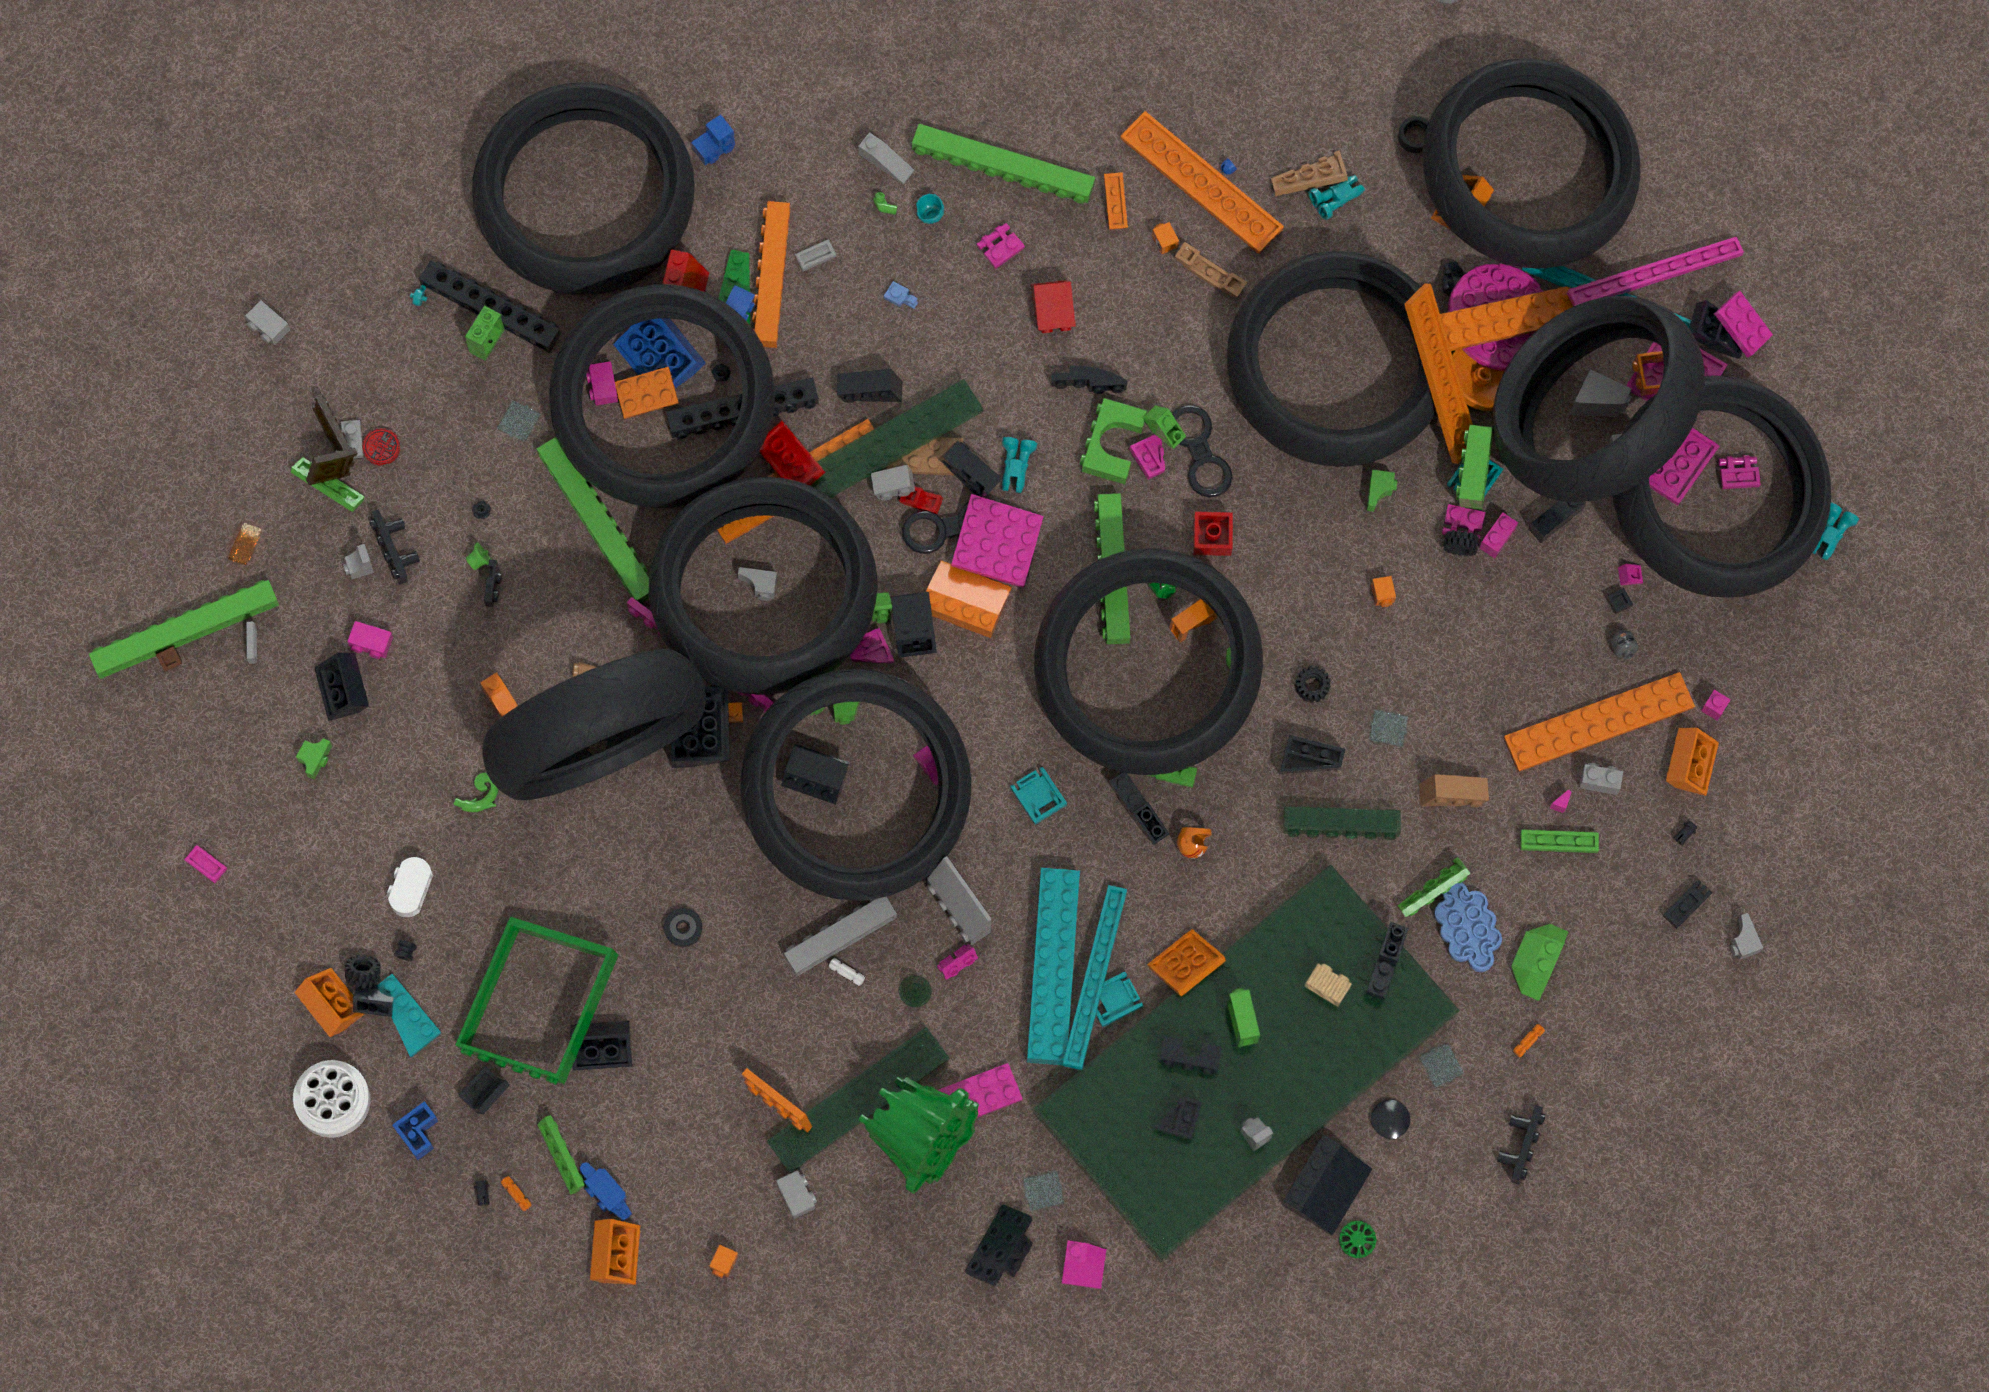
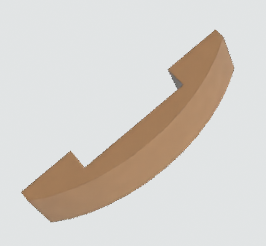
(1209, 272)

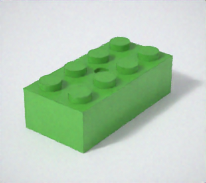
(1476, 464)

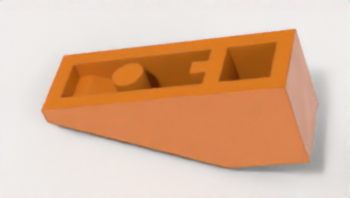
(498, 694)

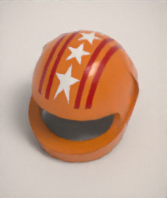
(1191, 841)

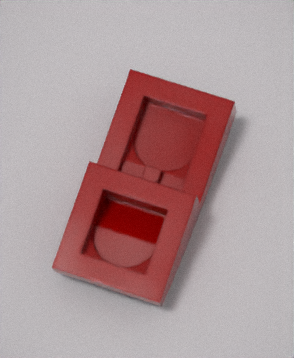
(922, 500)

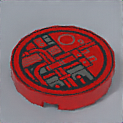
(381, 446)

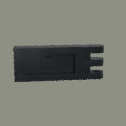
(1686, 904)

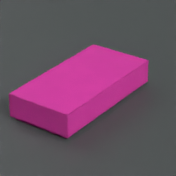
(205, 864)

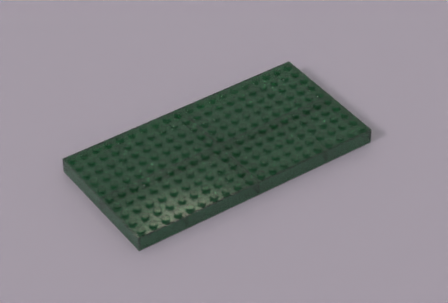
(1295, 1078)

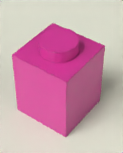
(1715, 705)

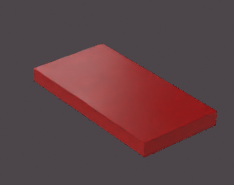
(789, 456)

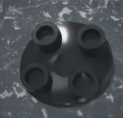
(1390, 1119)

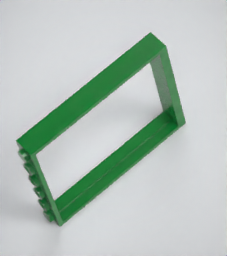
(490, 980)

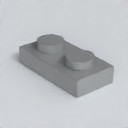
(353, 435)

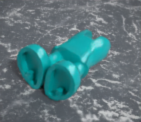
(1340, 193)
(1015, 467)
(1832, 535)

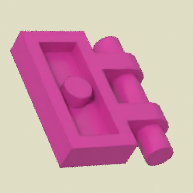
(1004, 249)
(1739, 477)
(1464, 518)

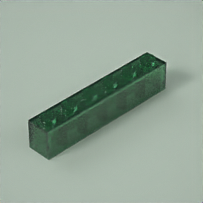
(1342, 822)

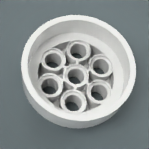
(341, 1121)

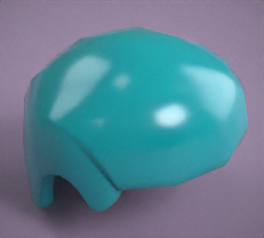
(930, 204)

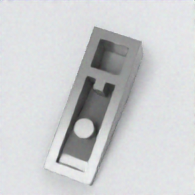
(884, 158)

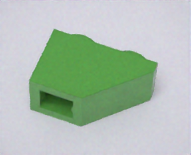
(1164, 426)
(883, 608)

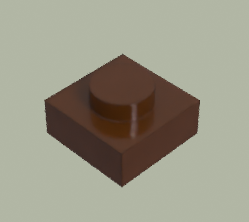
(169, 658)

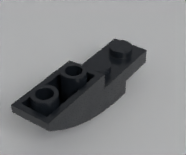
(1097, 379)
(1138, 808)
(1387, 961)

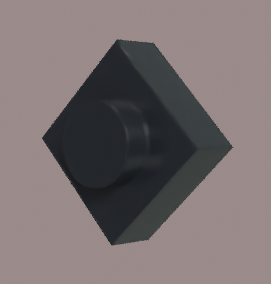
(1619, 601)

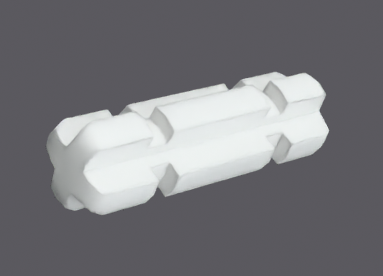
(846, 971)

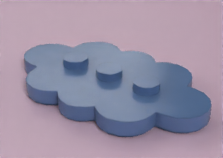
(1468, 927)

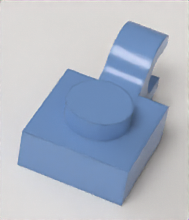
(898, 294)

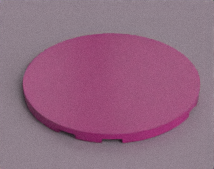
(1489, 285)

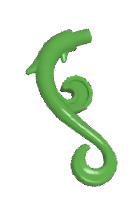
(486, 802)

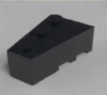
(869, 386)
(970, 469)
(1310, 756)

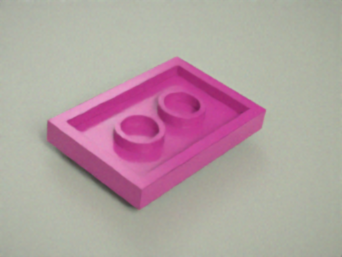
(1743, 324)

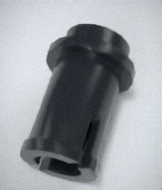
(1683, 835)
(482, 1192)

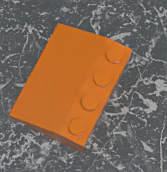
(967, 599)

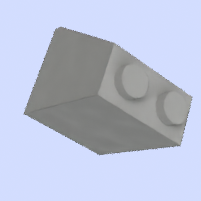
(1601, 397)

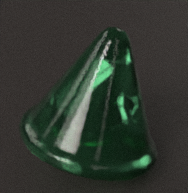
(915, 991)

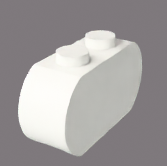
(410, 887)

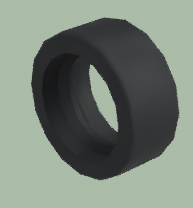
(1404, 143)

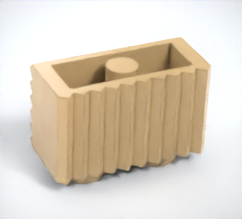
(1328, 984)

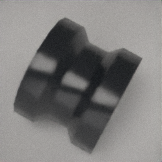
(405, 950)

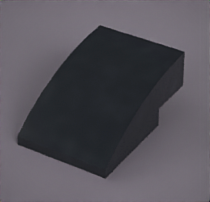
(1710, 331)

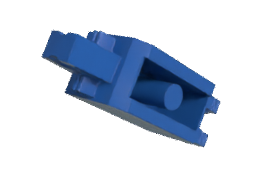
(606, 1190)

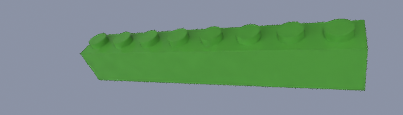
(1112, 542)

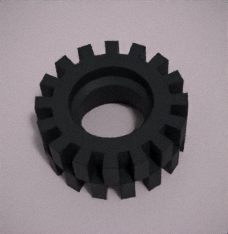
(1461, 543)
(1312, 673)
(362, 971)

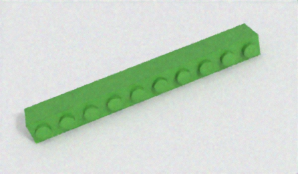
(1003, 163)
(596, 520)
(183, 629)

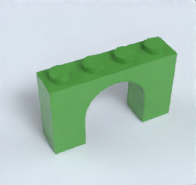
(1110, 415)

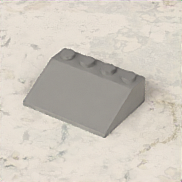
(959, 902)

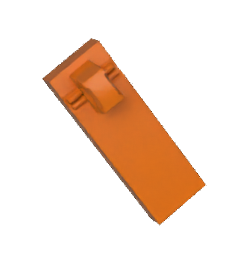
(1115, 201)

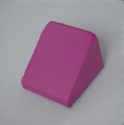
(1630, 574)
(1561, 803)

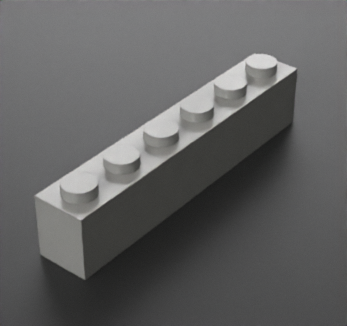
(839, 935)

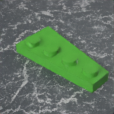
(1435, 887)

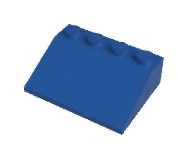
(659, 345)

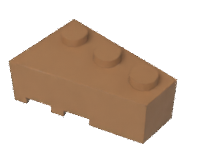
(1453, 791)

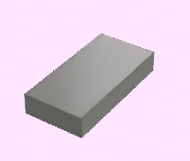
(815, 255)
(251, 643)

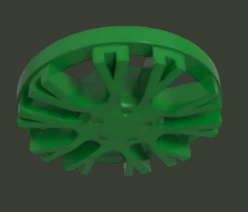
(1357, 1239)

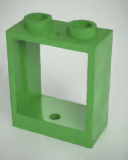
(485, 328)
(1243, 1017)

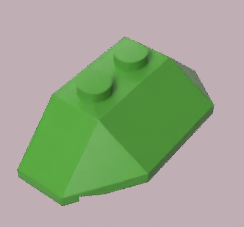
(1537, 959)

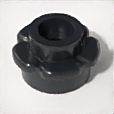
(721, 368)
(481, 505)

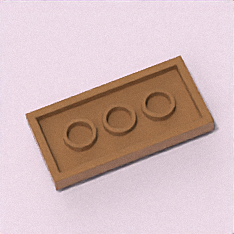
(925, 458)

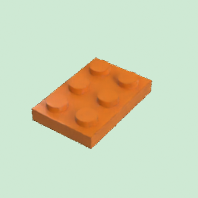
(646, 392)

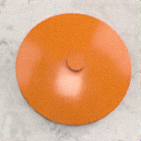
(1477, 381)

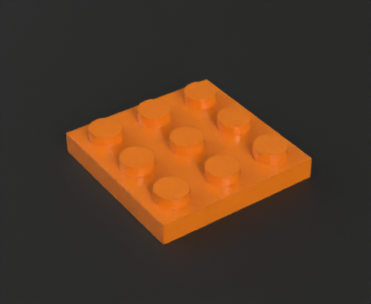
(1186, 962)

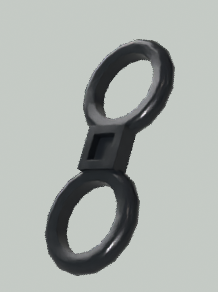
(1202, 453)
(947, 527)

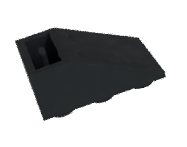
(913, 624)

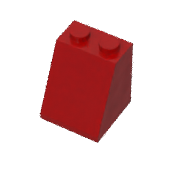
(685, 271)
(1053, 306)

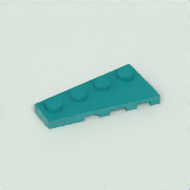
(410, 1020)

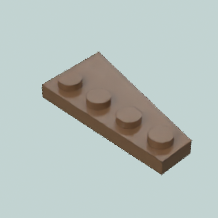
(1319, 174)

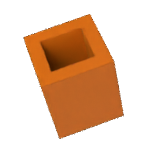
(1165, 237)
(1383, 591)
(723, 1261)

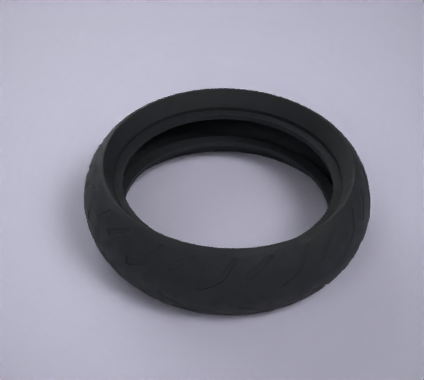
(1574, 94)
(575, 103)
(609, 319)
(1262, 409)
(1644, 445)
(763, 498)
(1810, 505)
(1098, 581)
(629, 703)
(924, 716)

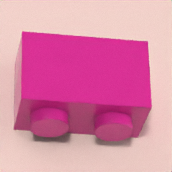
(603, 383)
(1498, 535)
(370, 640)

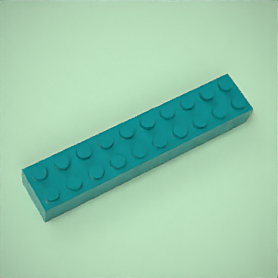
(1053, 966)

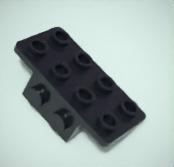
(1001, 1247)

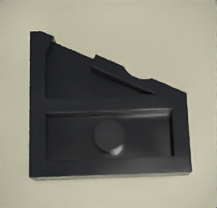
(494, 578)
(1181, 1119)

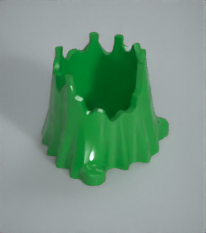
(922, 1129)

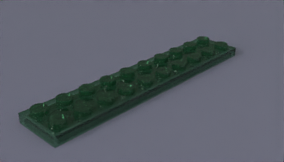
(897, 438)
(860, 1096)

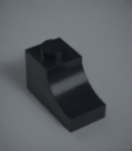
(372, 1002)

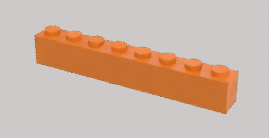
(772, 272)

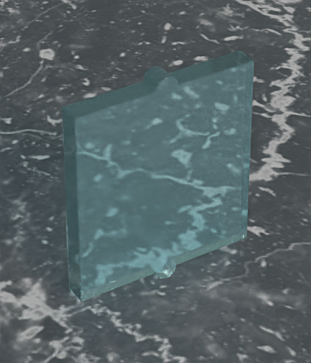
(518, 421)
(1388, 728)
(1441, 1065)
(1043, 1191)

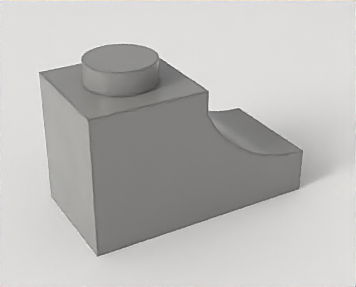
(358, 563)
(762, 582)
(1747, 941)
(1256, 1133)

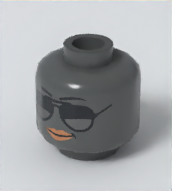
(1624, 644)

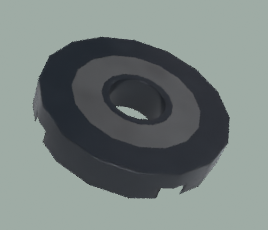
(680, 916)

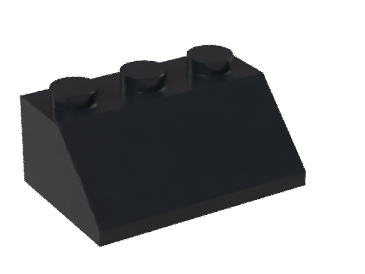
(341, 686)
(815, 774)
(604, 1046)

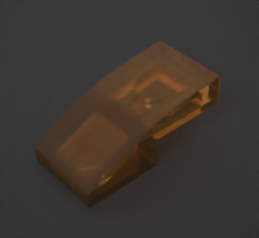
(244, 544)

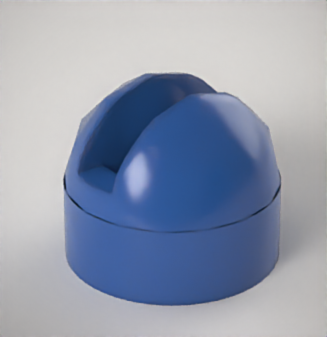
(1228, 167)

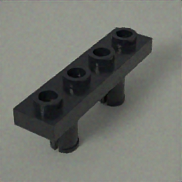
(390, 555)
(1531, 1126)

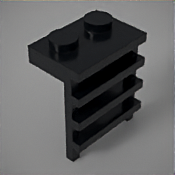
(483, 1090)

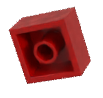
(1213, 533)

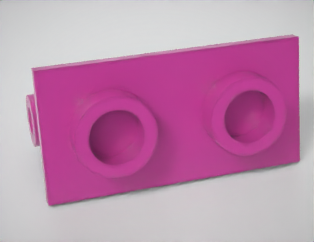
(964, 957)

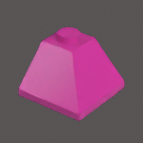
(1083, 1265)

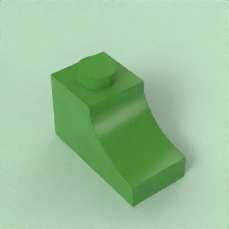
(1381, 485)

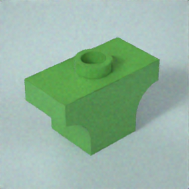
(314, 756)

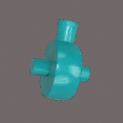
(419, 296)

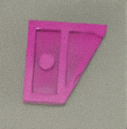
(1149, 456)
(872, 649)

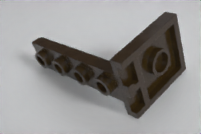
(335, 464)

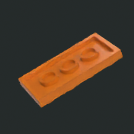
(773, 1098)

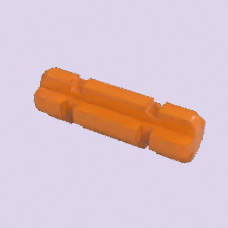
(1528, 1040)
(516, 1193)

